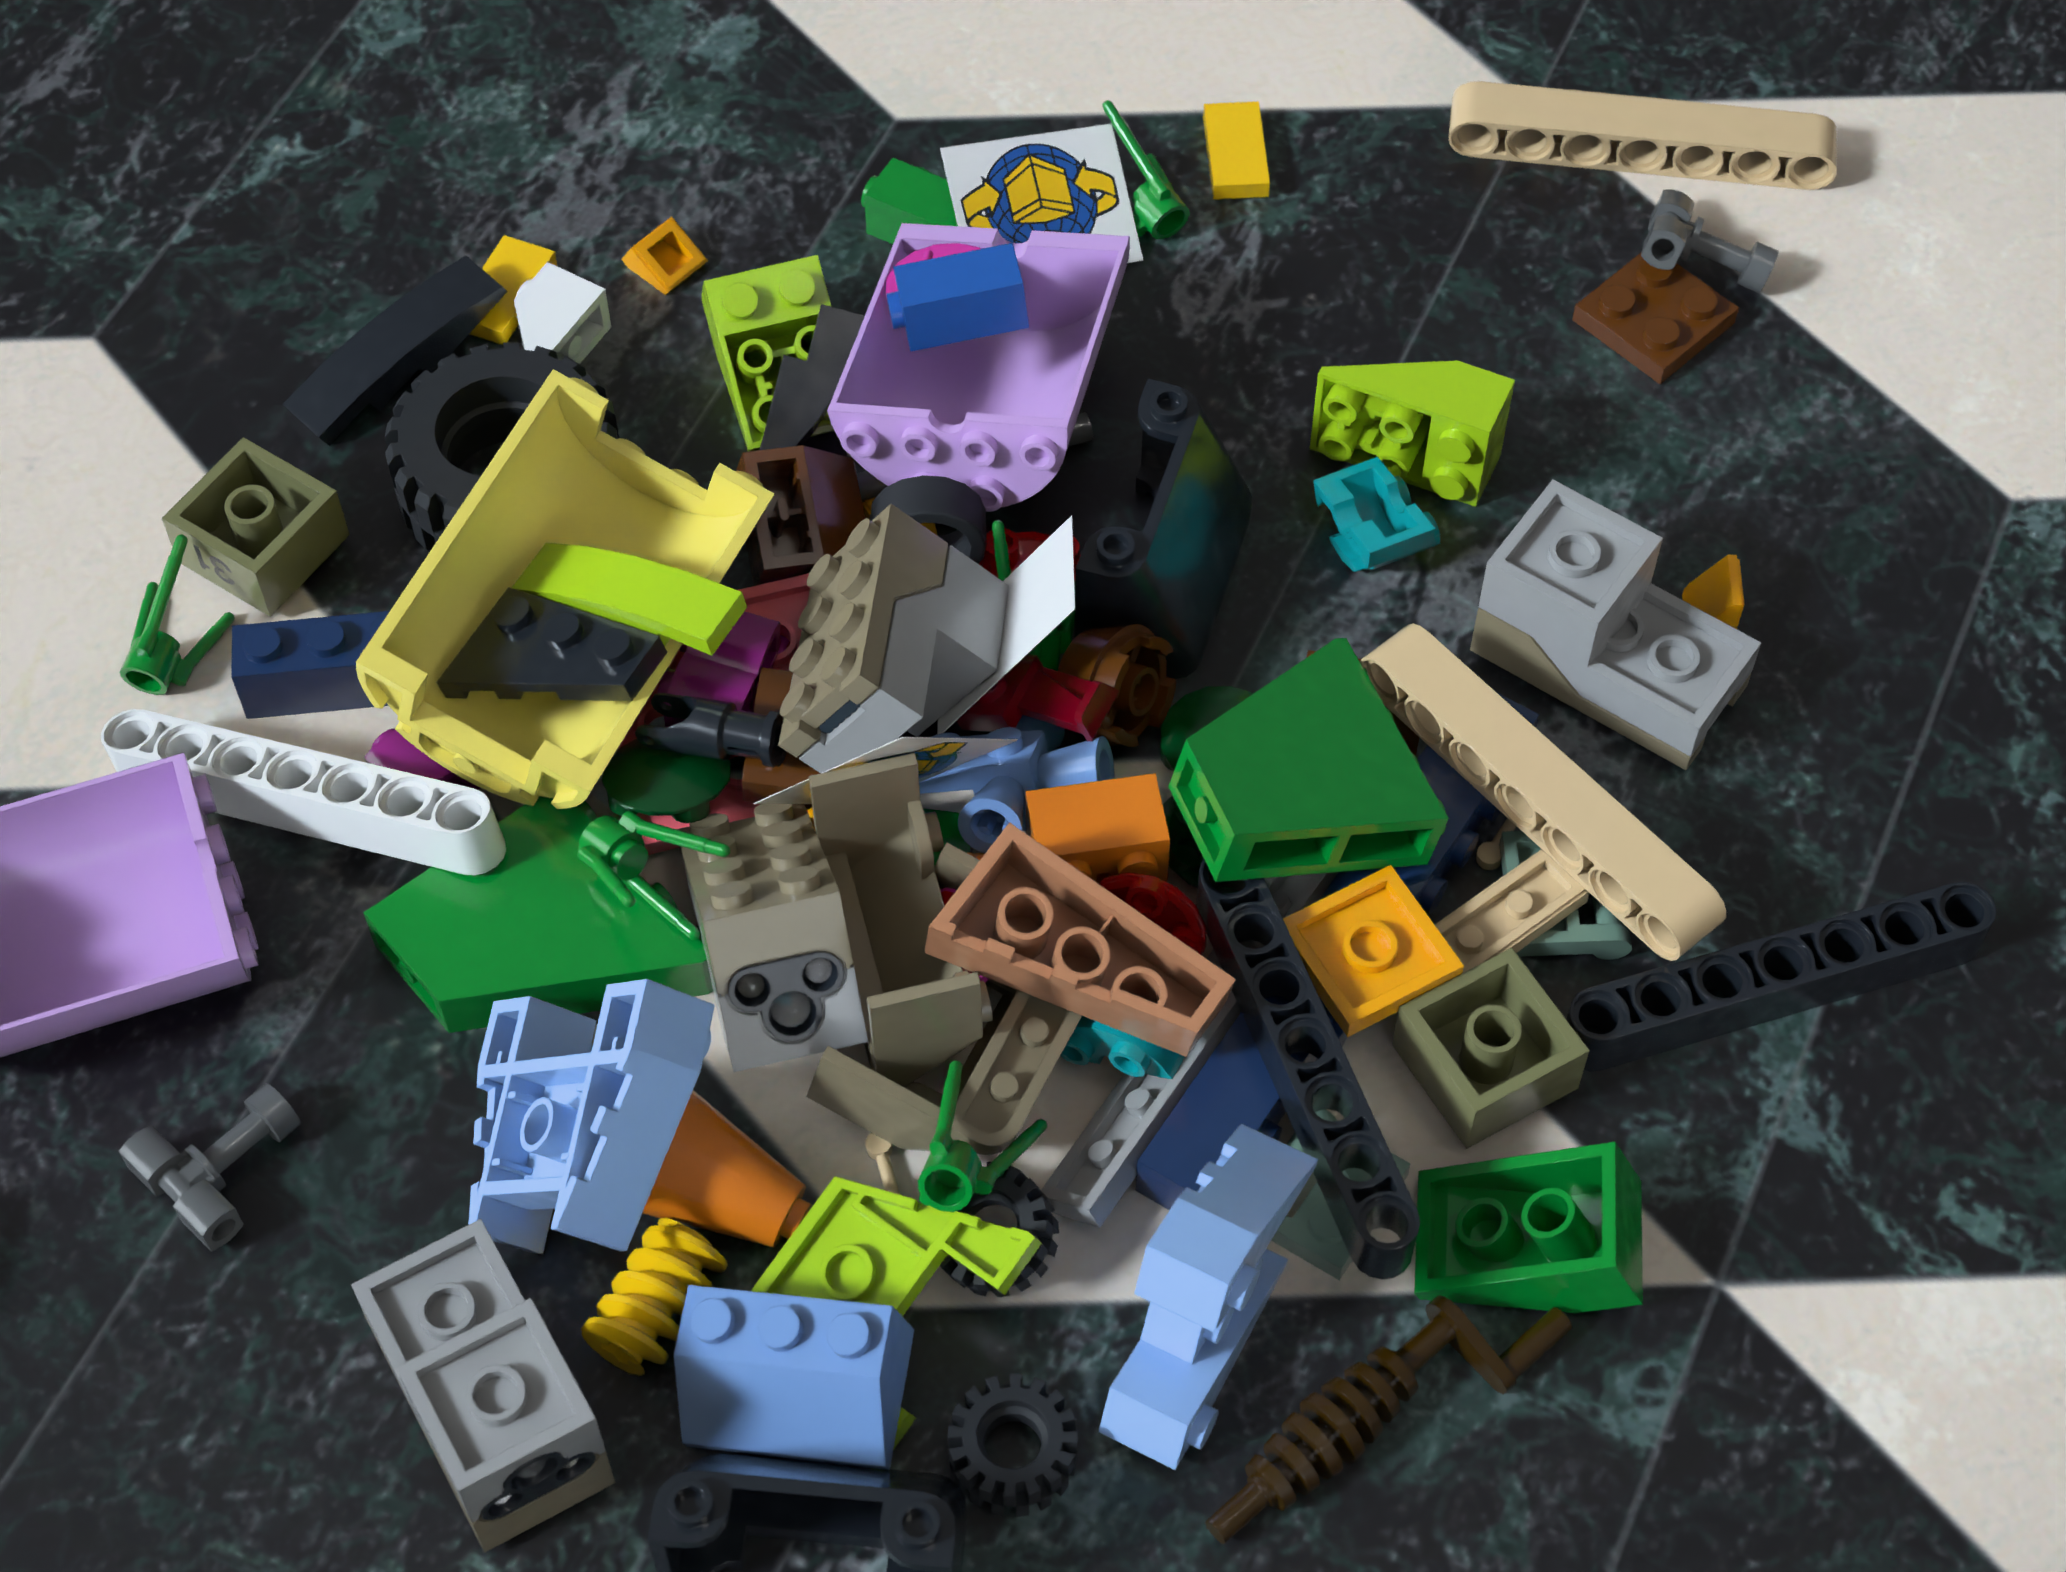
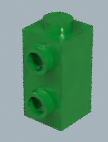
(905, 196)

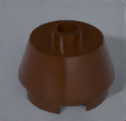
(1134, 664)

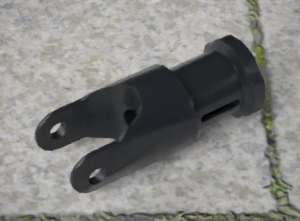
(714, 730)

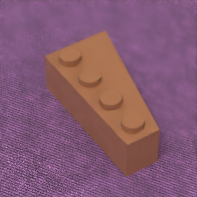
(1076, 945)

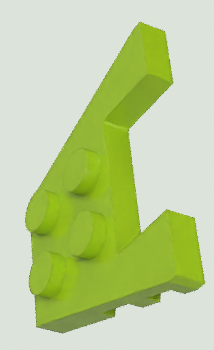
(885, 1249)

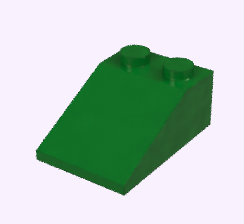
(1533, 1231)

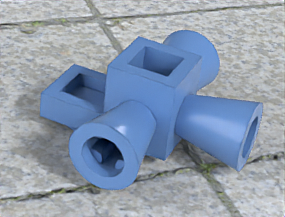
(1009, 771)

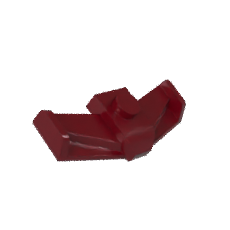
(1042, 695)

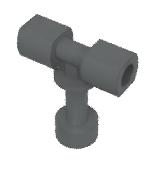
(1674, 235)
(195, 1177)

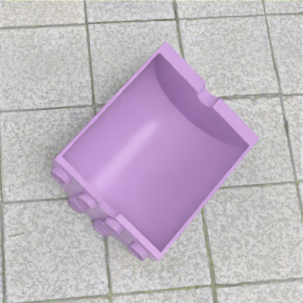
(991, 405)
(115, 903)

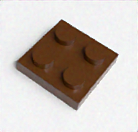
(1655, 316)

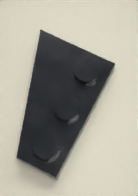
(552, 648)

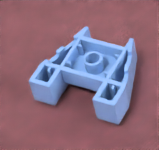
(579, 1118)
(1205, 1293)

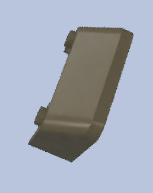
(883, 864)
(996, 1080)

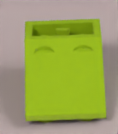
(756, 322)
(1424, 420)

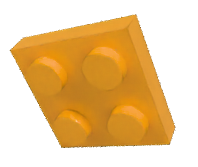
(1371, 950)

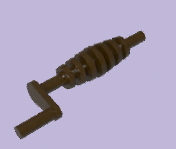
(1352, 1408)

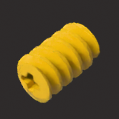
(650, 1295)

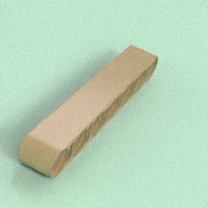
(1643, 135)
(1544, 793)

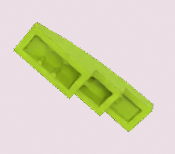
(635, 593)

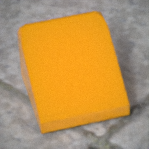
(665, 257)
(1718, 591)

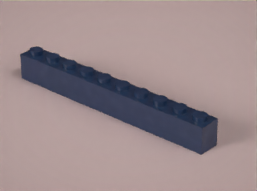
(1234, 1080)

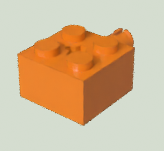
(1102, 826)

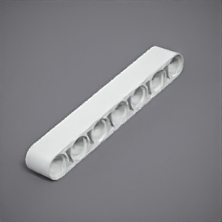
(320, 792)

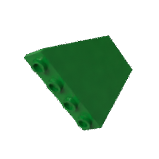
(1307, 779)
(529, 928)

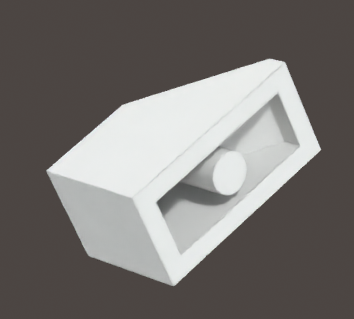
(561, 313)

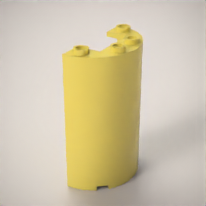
(545, 485)

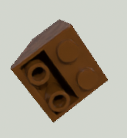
(810, 511)

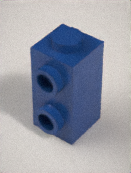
(959, 297)

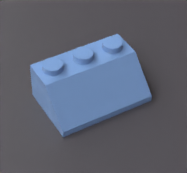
(791, 1376)

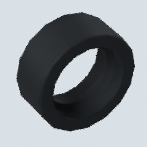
(943, 502)

